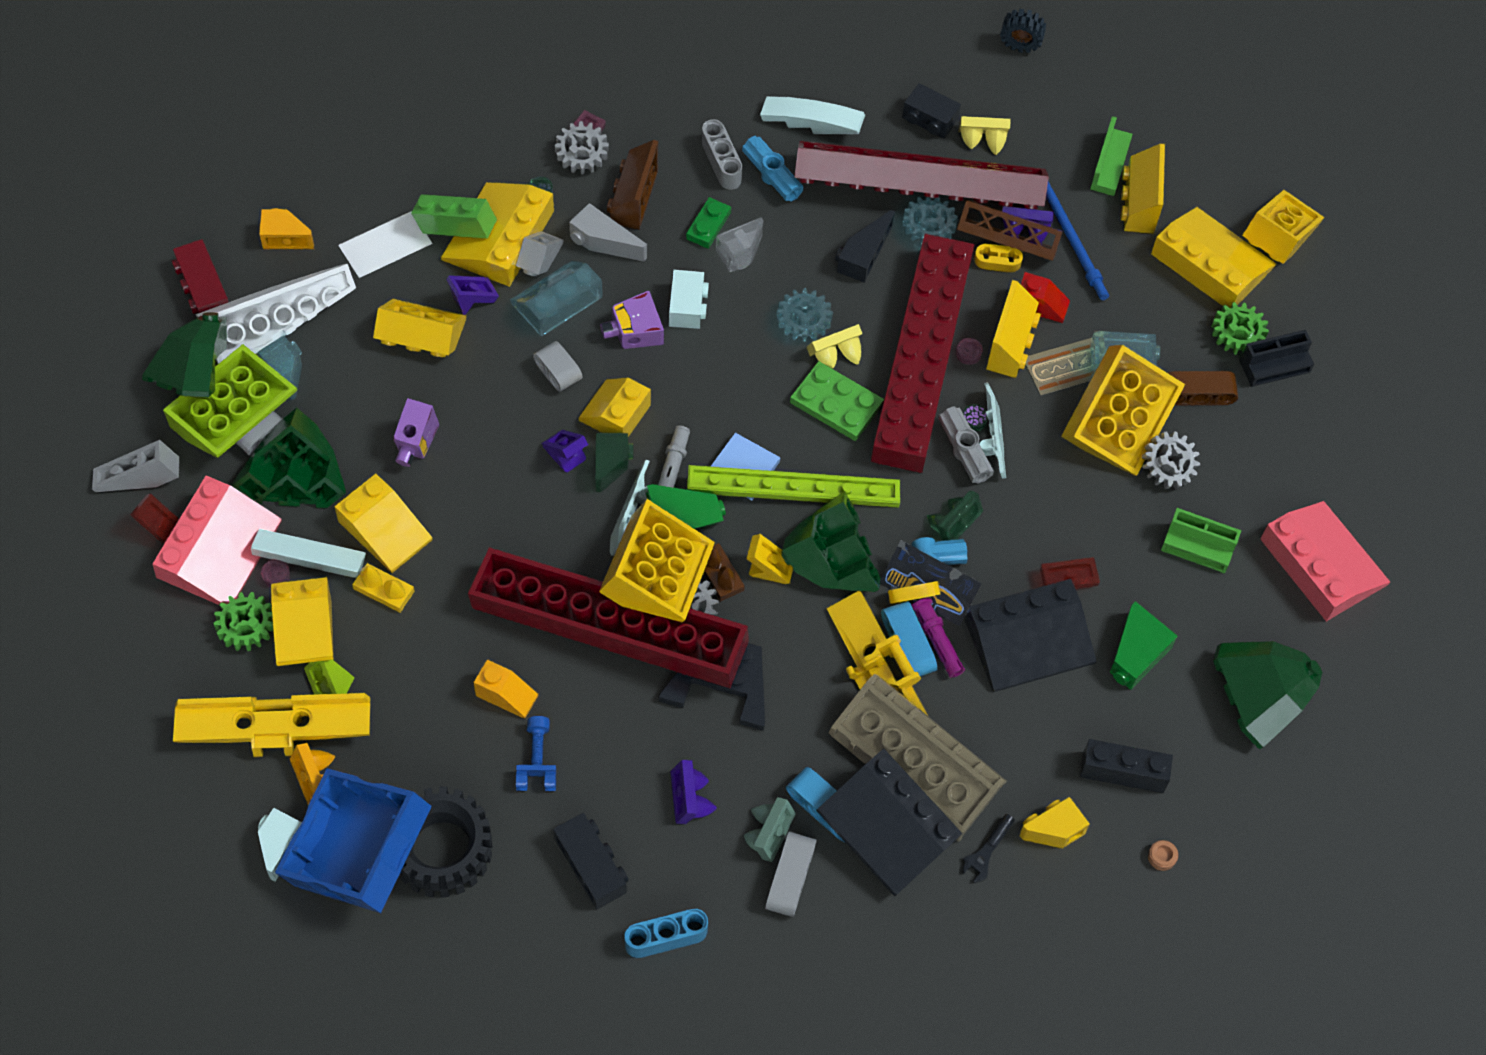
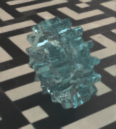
(929, 219)
(804, 315)

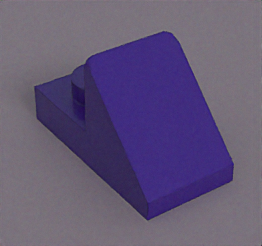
(471, 290)
(566, 449)

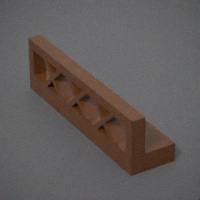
(1006, 238)

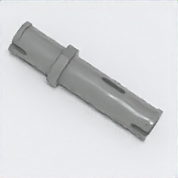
(675, 454)

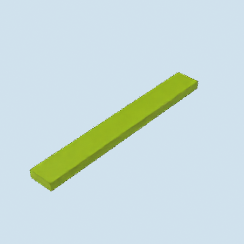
(793, 485)

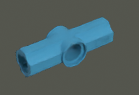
(772, 168)

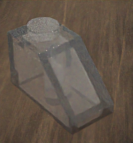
(740, 244)

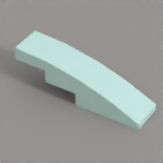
(813, 114)

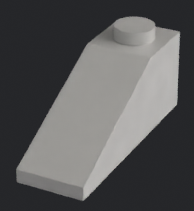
(603, 235)
(139, 469)

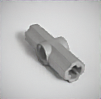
(971, 456)

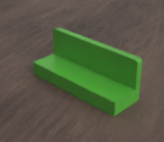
(1111, 160)

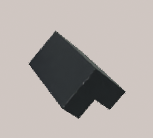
(1277, 358)

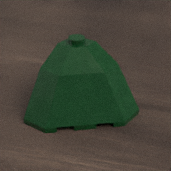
(189, 356)
(292, 466)
(830, 550)
(1266, 685)

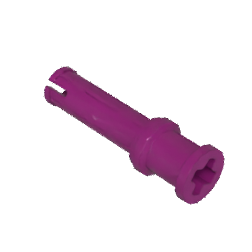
(932, 627)

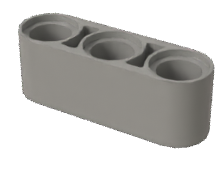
(721, 154)
(790, 874)

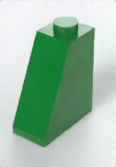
(689, 506)
(1140, 646)

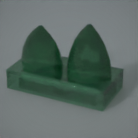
(961, 516)

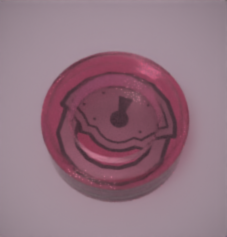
(969, 351)
(275, 572)

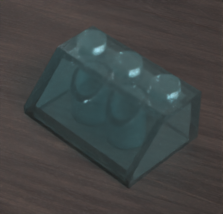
(559, 296)

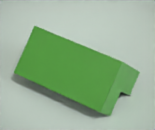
(1201, 540)

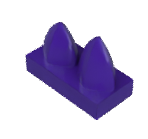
(1038, 216)
(686, 802)

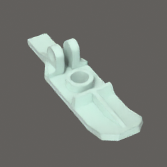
(994, 445)
(634, 497)

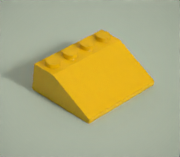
(519, 213)
(1211, 257)
(1123, 409)
(657, 564)

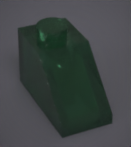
(611, 458)

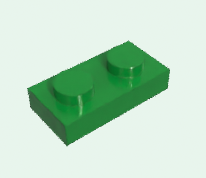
(708, 223)

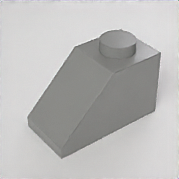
(538, 253)

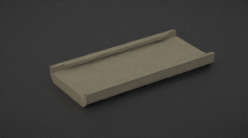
(927, 752)

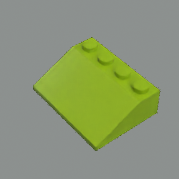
(242, 398)

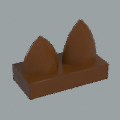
(722, 574)

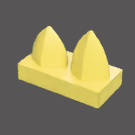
(994, 129)
(846, 340)

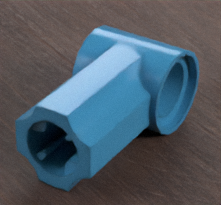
(948, 552)

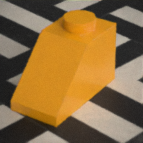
(283, 231)
(504, 689)

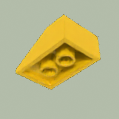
(1282, 226)
(382, 523)
(302, 621)

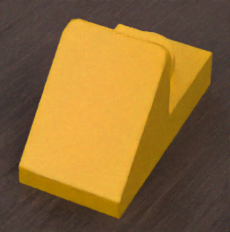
(768, 561)

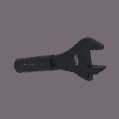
(980, 860)

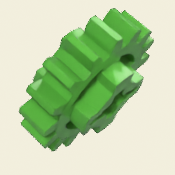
(1239, 327)
(244, 623)

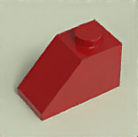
(1051, 300)

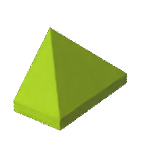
(328, 677)

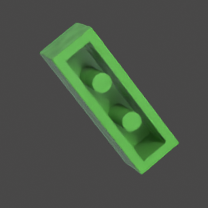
(454, 216)

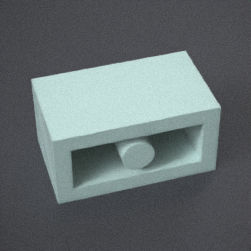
(686, 299)

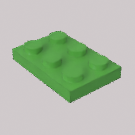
(837, 401)

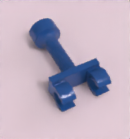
(537, 727)

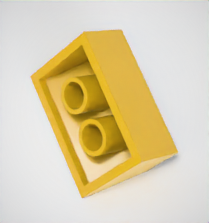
(1143, 190)
(418, 327)
(1014, 332)

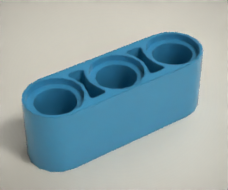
(902, 621)
(811, 792)
(676, 922)

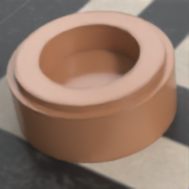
(1163, 855)

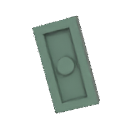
(776, 822)

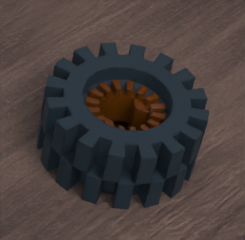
(1023, 30)

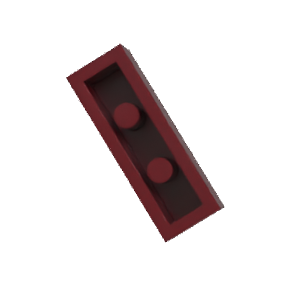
(199, 277)

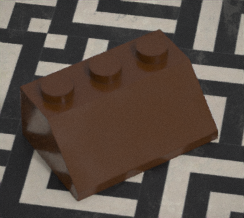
(634, 186)

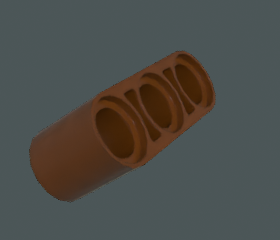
(1206, 387)

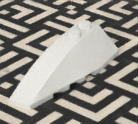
(281, 308)

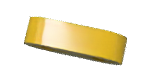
(998, 258)
(914, 592)

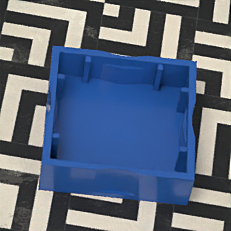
(353, 840)

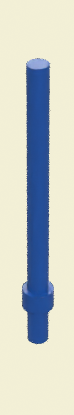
(1092, 275)

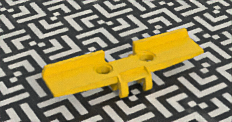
(861, 630)
(216, 720)

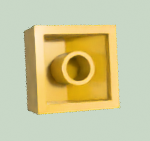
(617, 406)

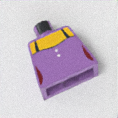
(635, 323)
(415, 431)

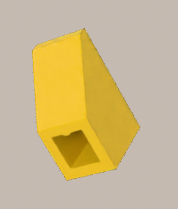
(1057, 826)

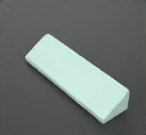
(308, 553)

